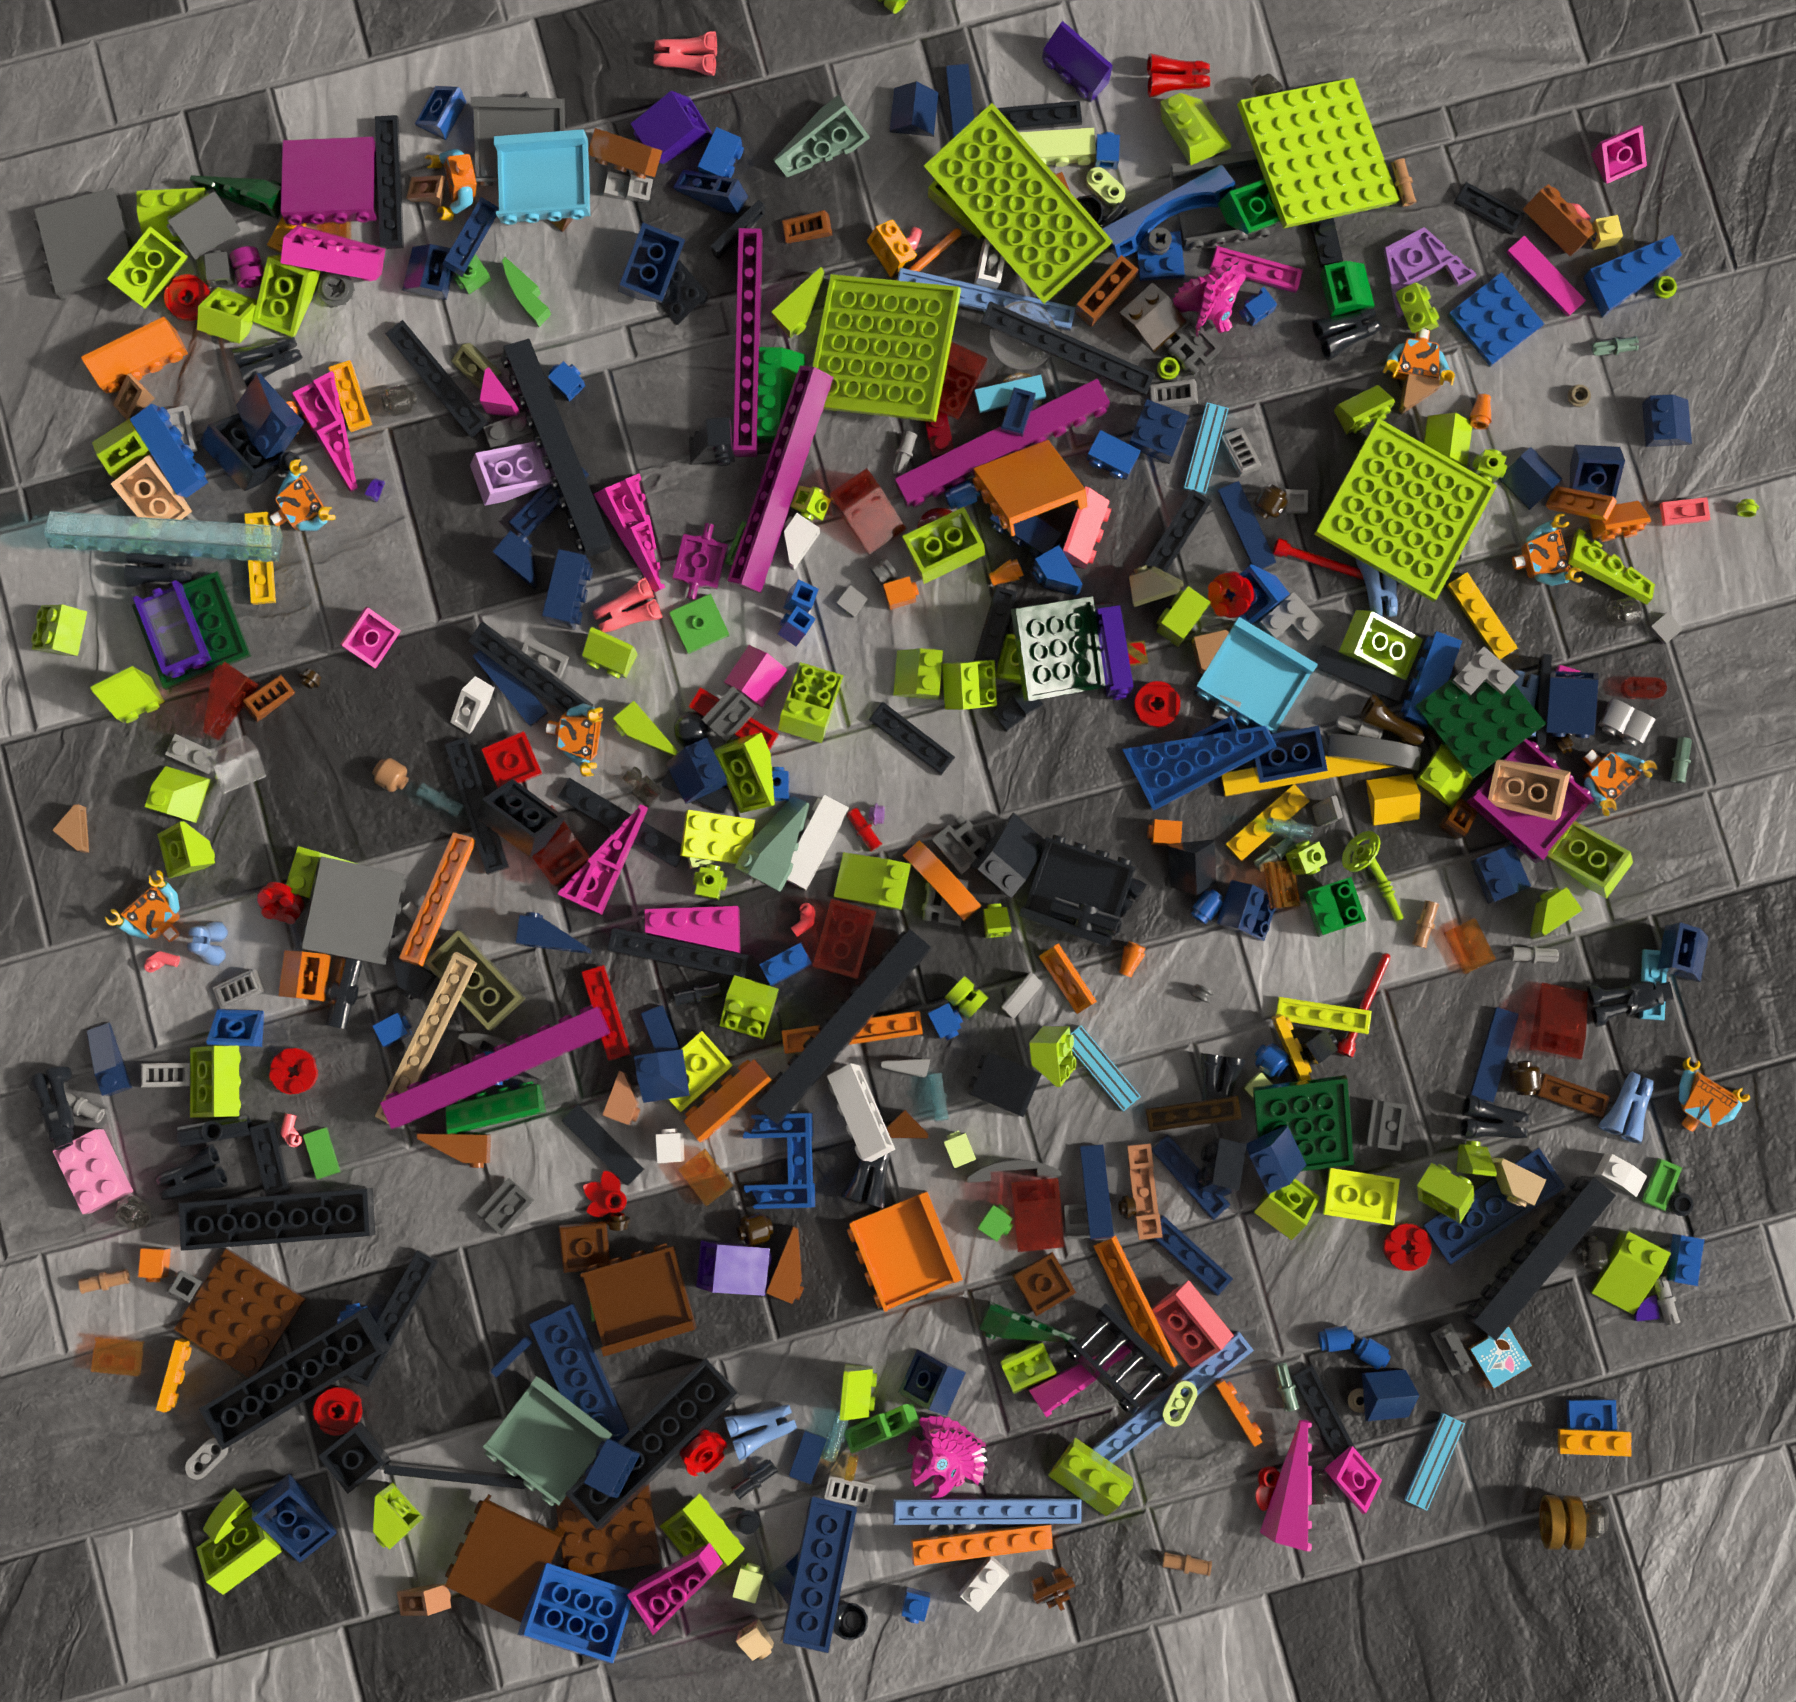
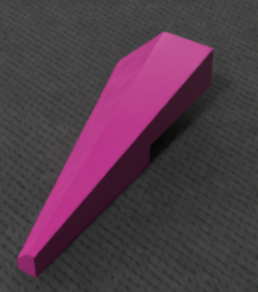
(323, 414)
(627, 514)
(597, 878)
(1064, 1385)
(1287, 1513)

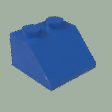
(1056, 572)

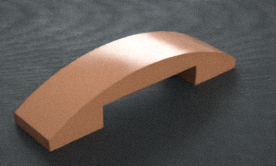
(1144, 1191)

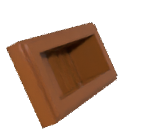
(808, 235)
(273, 704)

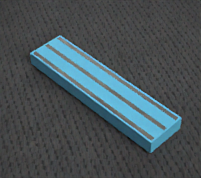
(1206, 448)
(1103, 1069)
(1434, 1461)

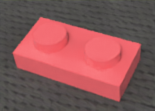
(1685, 511)

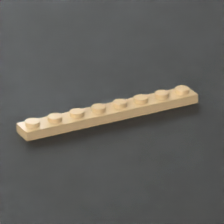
(431, 1026)

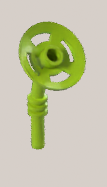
(1367, 858)

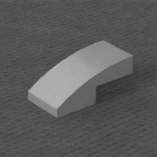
(627, 188)

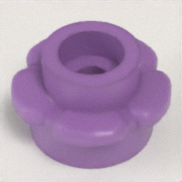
(877, 814)

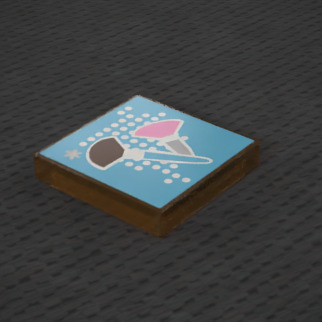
(1501, 1358)

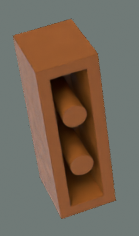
(624, 153)
(1559, 220)
(1106, 291)

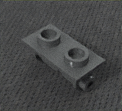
(1451, 1349)

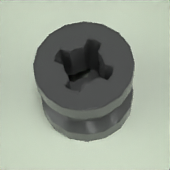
(1156, 245)
(883, 571)

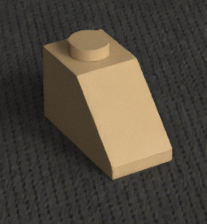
(755, 1640)

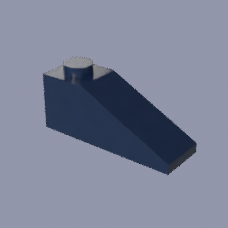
(715, 191)
(107, 1061)

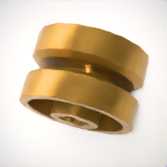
(1562, 1522)

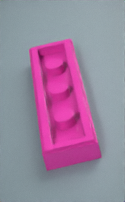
(1260, 269)
(1546, 276)

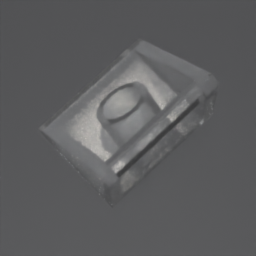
(235, 764)

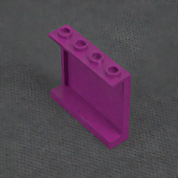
(328, 180)
(1528, 832)

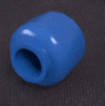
(1272, 1060)

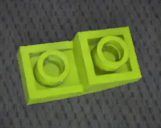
(220, 1520)

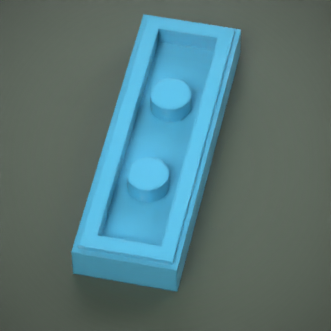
(999, 395)
(1650, 973)

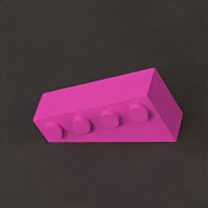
(332, 254)
(697, 925)
(669, 1589)

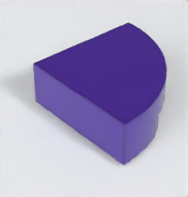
(375, 489)
(1648, 1309)

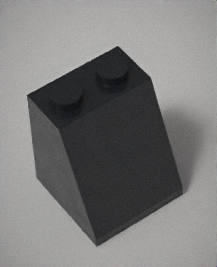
(1004, 1084)

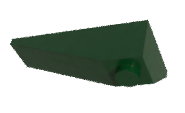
(250, 193)
(1012, 1325)

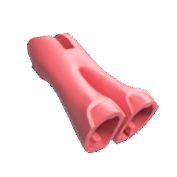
(703, 46)
(638, 593)

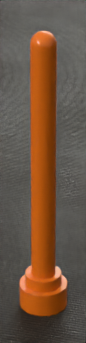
(935, 251)

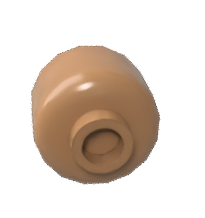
(390, 775)

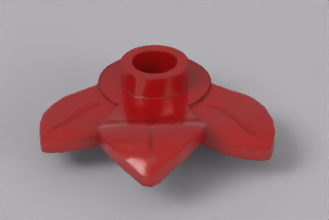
(601, 1194)
(1265, 1490)

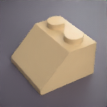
(1517, 1183)

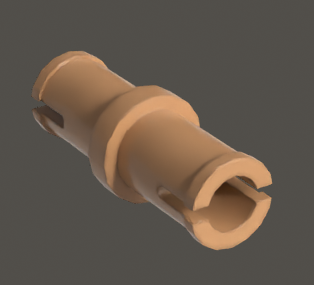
(1403, 182)
(1425, 924)
(104, 1281)
(1187, 1564)

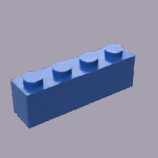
(169, 450)
(1432, 674)

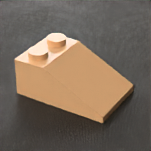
(149, 492)
(1529, 788)

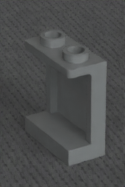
(203, 225)

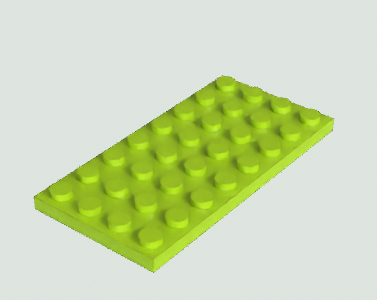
(1018, 203)

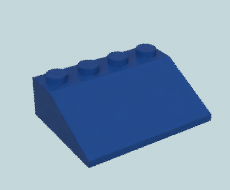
(576, 1613)

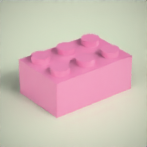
(93, 1171)

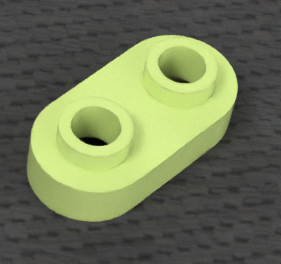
(1105, 186)
(1181, 1403)

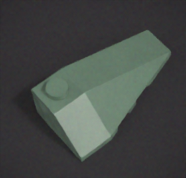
(826, 135)
(771, 851)

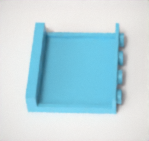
(543, 176)
(1258, 674)

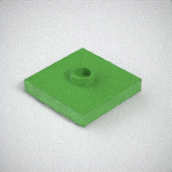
(699, 623)

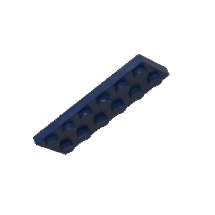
(1489, 1211)
(578, 1368)
(819, 1575)

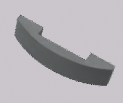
(1374, 751)
(479, 1041)
(984, 1174)

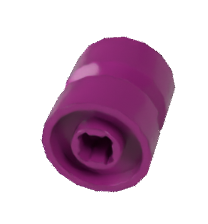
(247, 266)

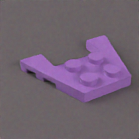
(1419, 257)

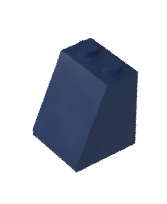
(1572, 703)

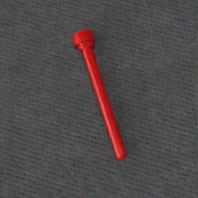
(1283, 548)
(1347, 1046)

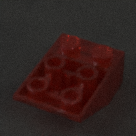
(961, 379)
(867, 511)
(561, 855)
(1560, 1022)
(1037, 1214)

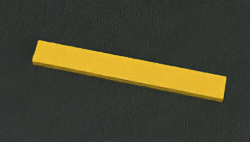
(1246, 781)

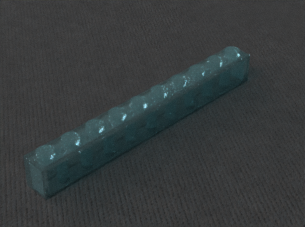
(164, 536)

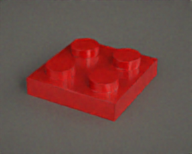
(512, 760)

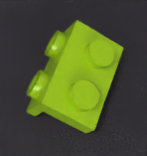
(1416, 307)
(1028, 1367)

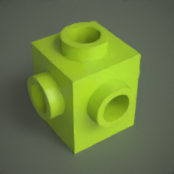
(1483, 462)
(810, 502)
(1306, 858)
(710, 890)

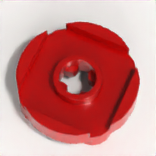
(177, 290)
(1221, 603)
(1166, 695)
(279, 903)
(281, 1076)
(1421, 1247)
(326, 1417)
(694, 1455)

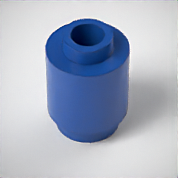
(961, 495)
(1207, 906)
(1335, 1339)
(1372, 1352)

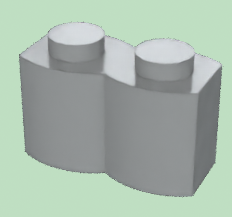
(1626, 722)

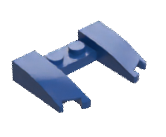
(800, 1186)

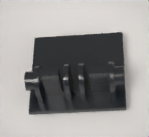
(682, 294)

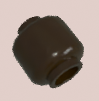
(1270, 501)
(1525, 1078)
(755, 1229)

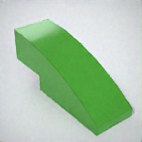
(526, 293)
(882, 1428)

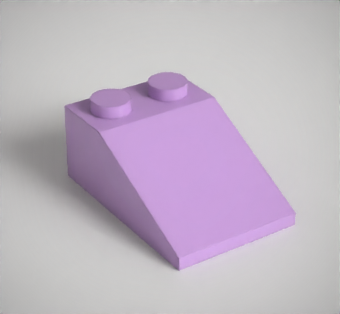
(509, 472)

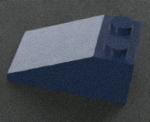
(267, 418)
(540, 933)
(292, 1518)

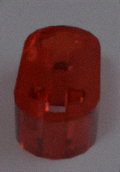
(1643, 693)

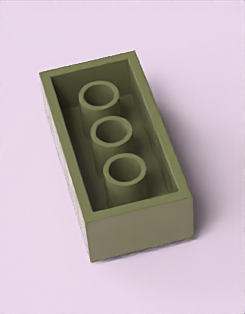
(488, 991)

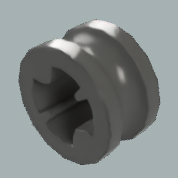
(1202, 993)

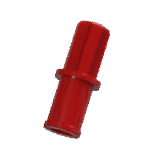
(864, 829)

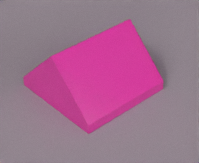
(1620, 154)
(495, 397)
(370, 637)
(756, 675)
(1354, 1478)

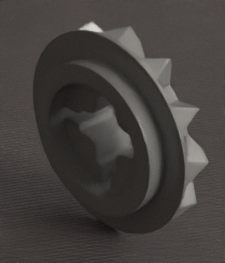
(333, 279)

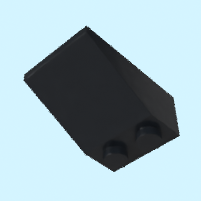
(1009, 856)

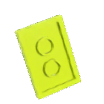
(715, 836)
(703, 1068)
(1361, 1196)

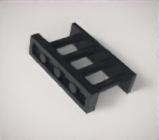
(1141, 1352)

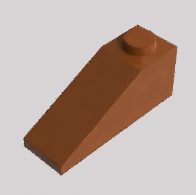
(462, 1147)
(788, 1273)

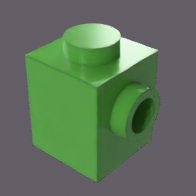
(474, 276)
(996, 1222)

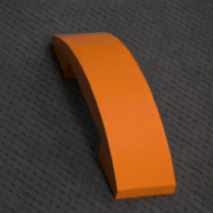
(942, 880)

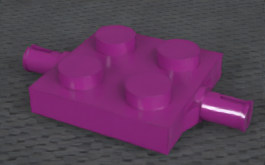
(700, 561)

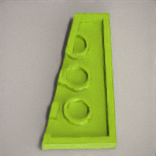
(1609, 569)

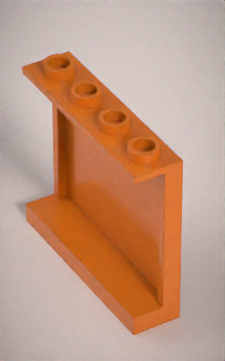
(1028, 484)
(904, 1251)

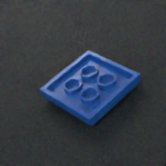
(1495, 319)

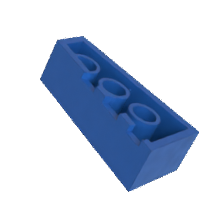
(1622, 277)

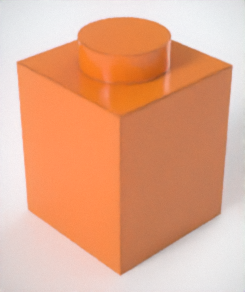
(900, 592)
(1164, 832)
(154, 1263)

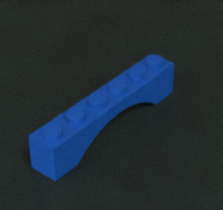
(1198, 193)

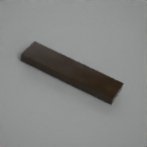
(1193, 1113)

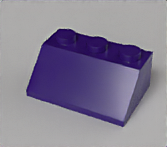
(1077, 62)

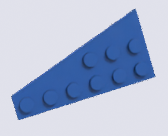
(1184, 765)

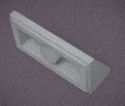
(1021, 995)

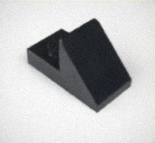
(1016, 710)

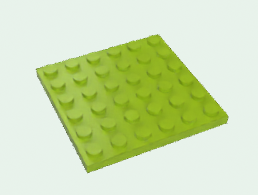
(1318, 152)
(886, 345)
(1405, 510)

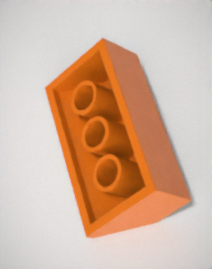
(135, 353)
(727, 1100)

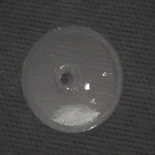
(1016, 353)

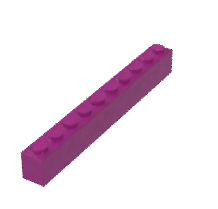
(747, 341)
(1043, 423)
(780, 478)
(494, 1068)

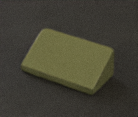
(473, 364)

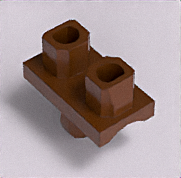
(1043, 1593)

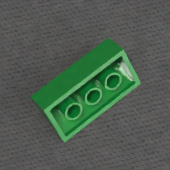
(1249, 208)
(775, 381)
(494, 1109)

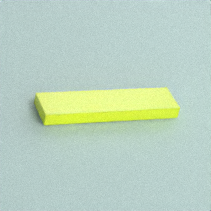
(1325, 1015)

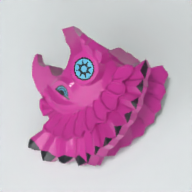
(1212, 296)
(949, 1455)

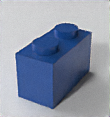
(721, 154)
(1112, 455)
(785, 964)
(1685, 1259)

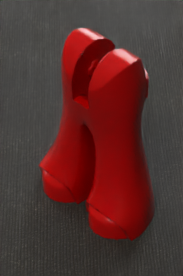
(1174, 74)

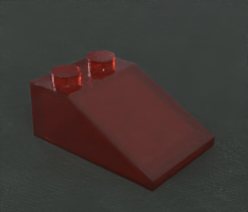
(225, 699)

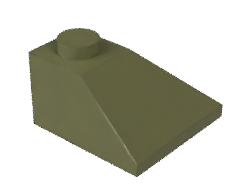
(1152, 584)

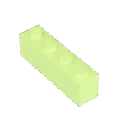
(1063, 146)

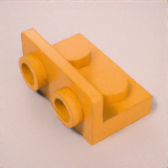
(891, 247)

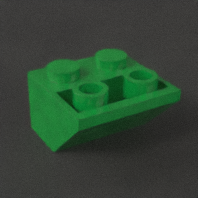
(1346, 287)
(1334, 906)

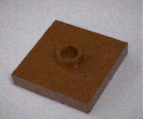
(584, 1245)
(1044, 1283)

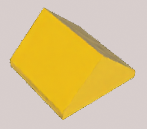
(1393, 799)

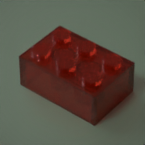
(844, 939)

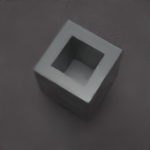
(219, 269)
(183, 1286)

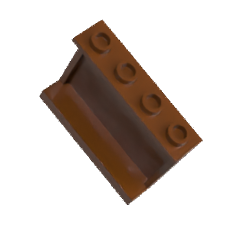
(639, 1299)
(502, 1558)

